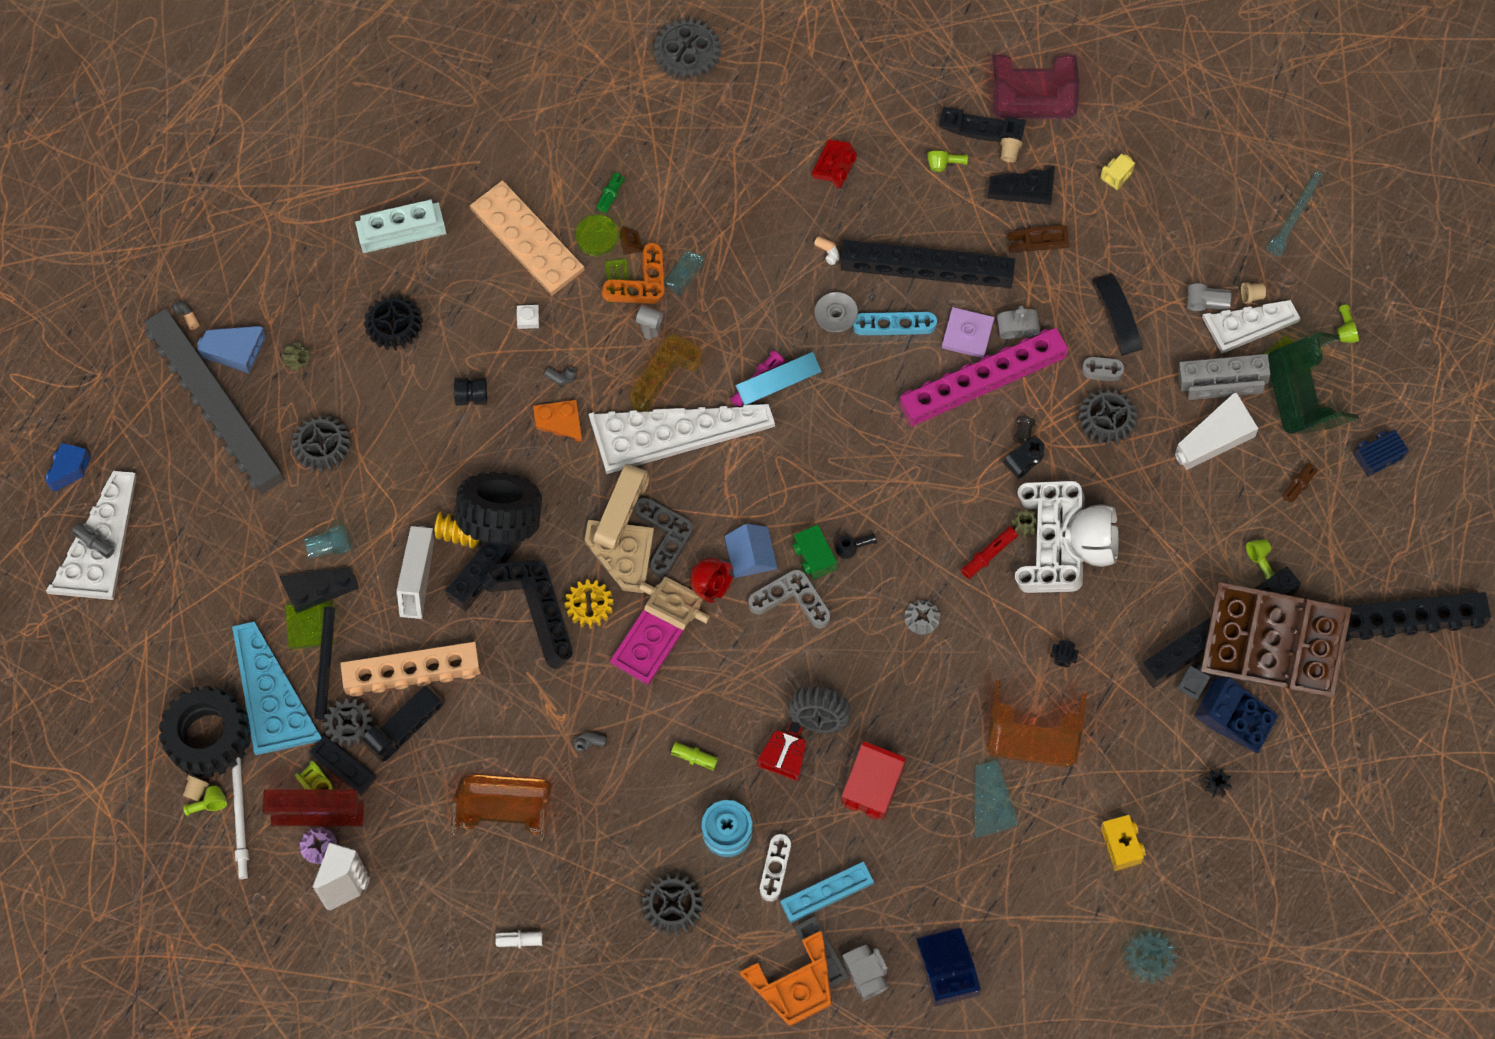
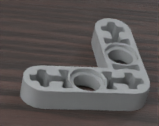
(790, 590)

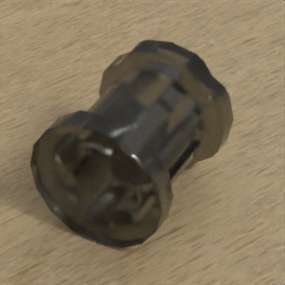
(1024, 429)

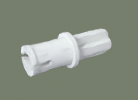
(518, 939)

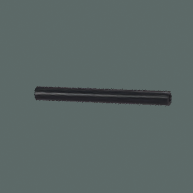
(325, 663)

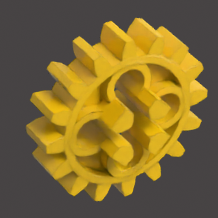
(580, 613)

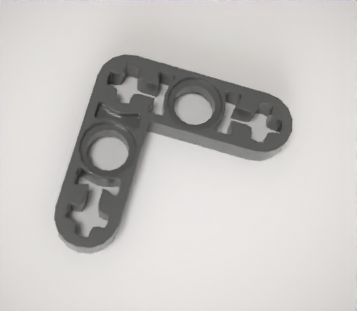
(672, 536)

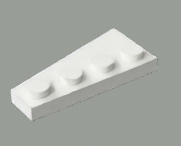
(1243, 326)

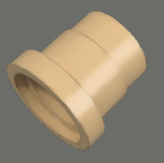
(1010, 149)
(1252, 292)
(194, 788)

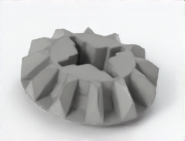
(921, 626)

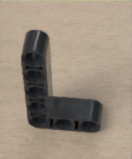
(542, 602)

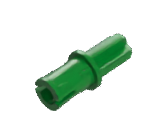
(610, 193)

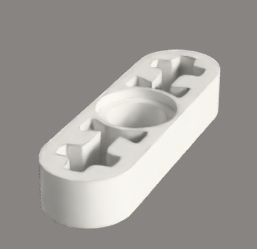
(784, 853)

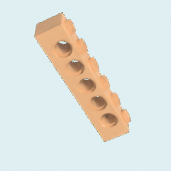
(399, 663)

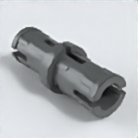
(93, 540)

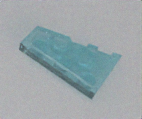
(992, 801)

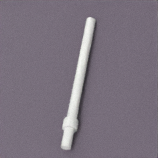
(241, 853)

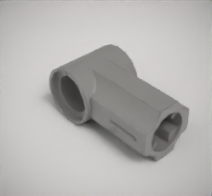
(1202, 297)
(650, 321)

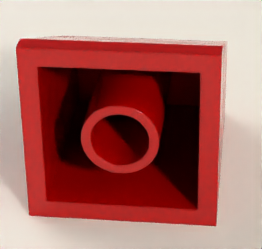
(873, 781)

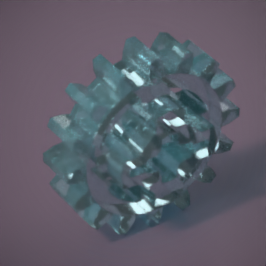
(1147, 948)

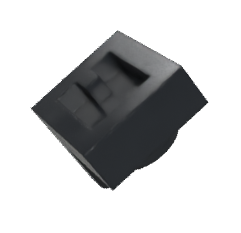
(1194, 681)

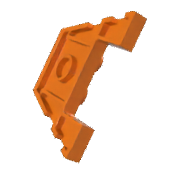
(799, 992)

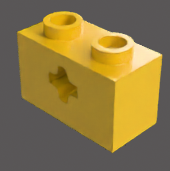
(1122, 855)

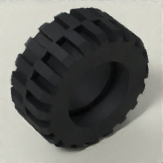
(498, 508)
(186, 712)

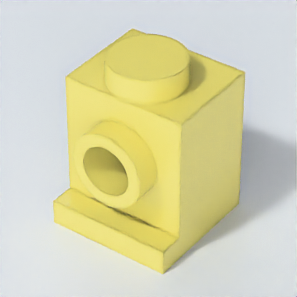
(1118, 171)

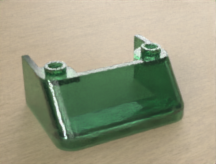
(1295, 386)

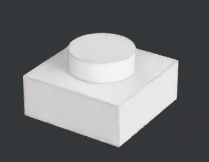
(527, 316)

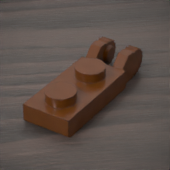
(1039, 239)

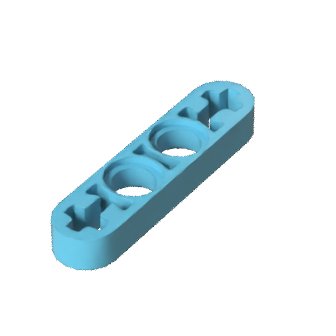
(894, 319)

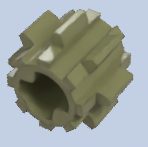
(296, 356)
(1024, 529)

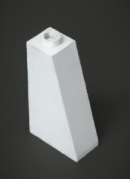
(1219, 432)
(415, 572)

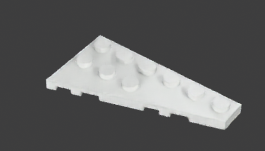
(84, 569)

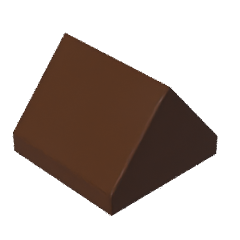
(630, 241)

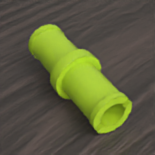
(694, 756)

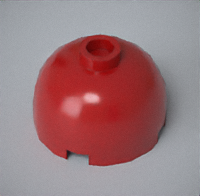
(711, 578)

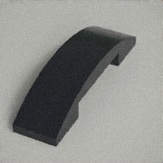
(980, 127)
(1119, 314)

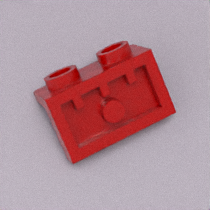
(835, 162)

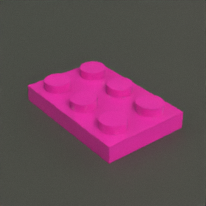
(646, 647)

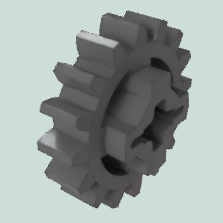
(353, 716)

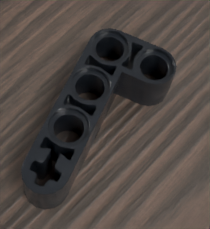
(404, 724)

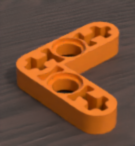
(648, 282)

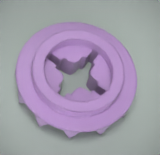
(312, 854)

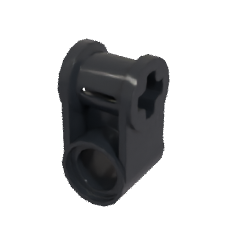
(1022, 460)

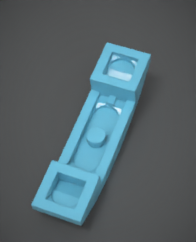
(778, 378)

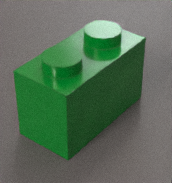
(815, 552)

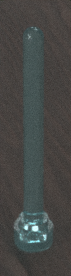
(1278, 244)

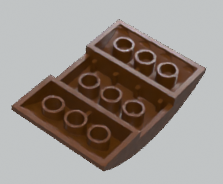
(1275, 639)

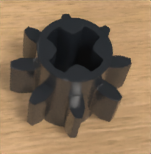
(1064, 653)
(1220, 776)

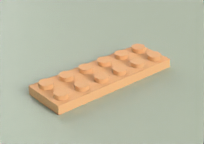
(527, 238)

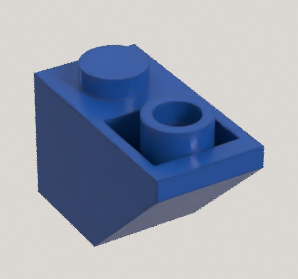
(68, 466)

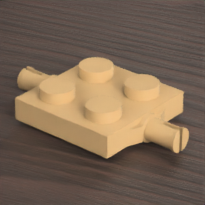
(673, 603)

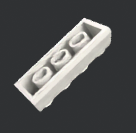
(340, 877)

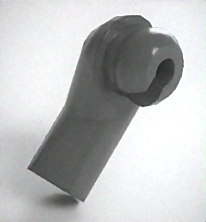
(561, 378)
(588, 739)

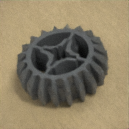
(1122, 409)
(302, 449)
(819, 710)
(665, 911)

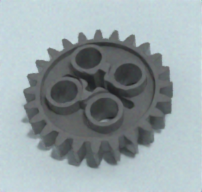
(702, 58)

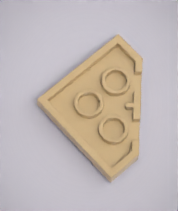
(630, 559)

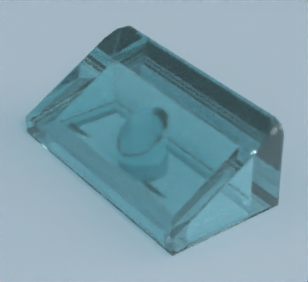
(684, 272)

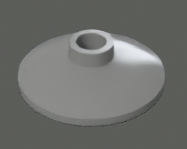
(836, 303)

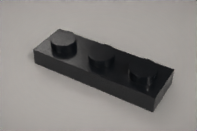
(342, 765)

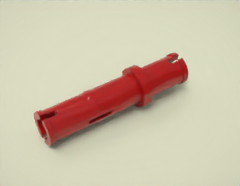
(982, 558)

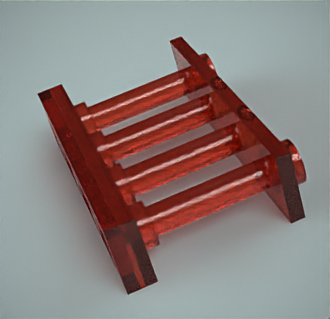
(313, 808)

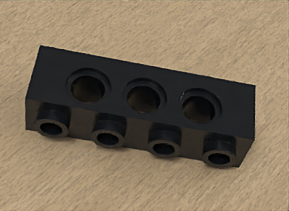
(467, 584)

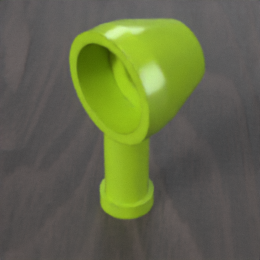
(939, 160)
(1348, 331)
(1257, 551)
(213, 801)

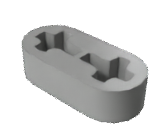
(1103, 369)

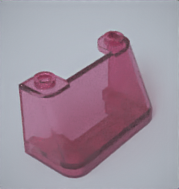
(1035, 91)

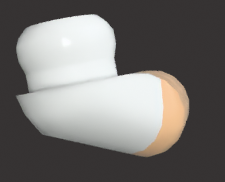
(829, 246)

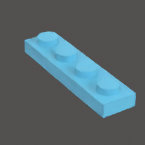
(826, 892)

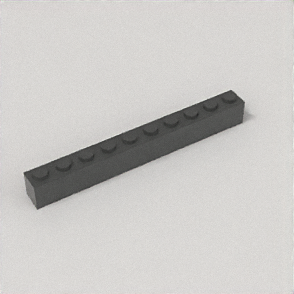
(213, 401)

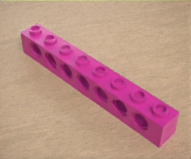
(917, 412)

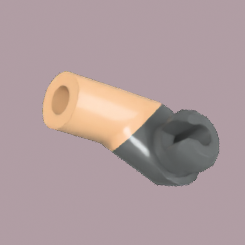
(188, 314)

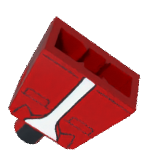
(784, 753)

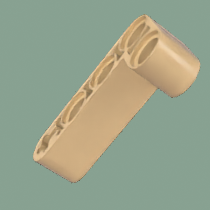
(629, 486)

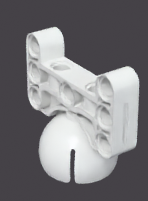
(1080, 537)

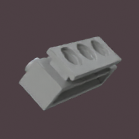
(1224, 376)

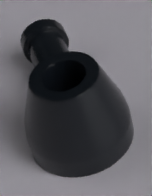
(850, 551)

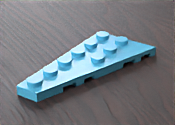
(272, 705)

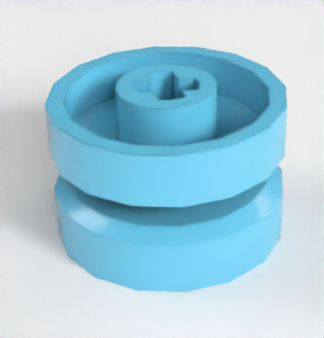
(722, 815)

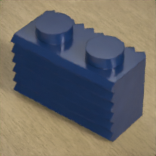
(1381, 452)

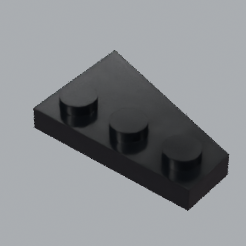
(1026, 187)
(317, 587)

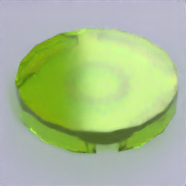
(596, 235)

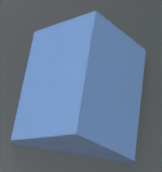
(750, 550)

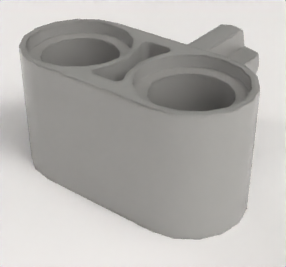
(1018, 323)

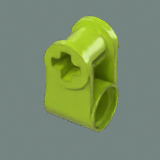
(313, 778)

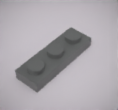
(835, 969)

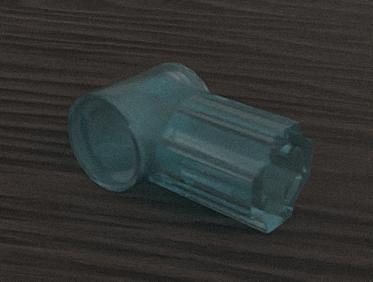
(334, 541)

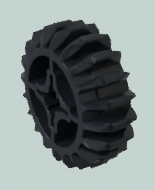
(410, 322)

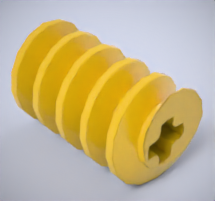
(449, 530)

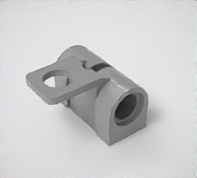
(866, 971)

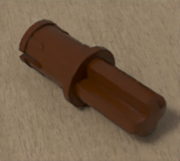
(1299, 483)

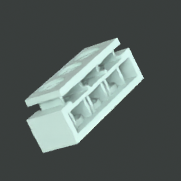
(400, 225)

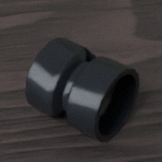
(470, 391)

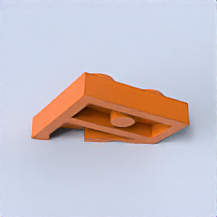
(559, 418)

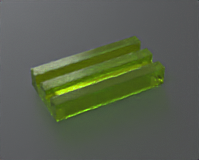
(615, 263)

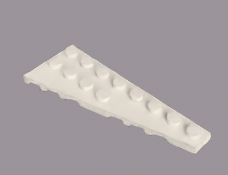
(662, 433)

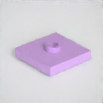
(968, 332)

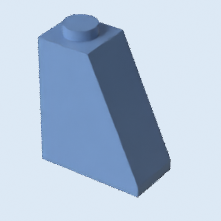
(232, 346)

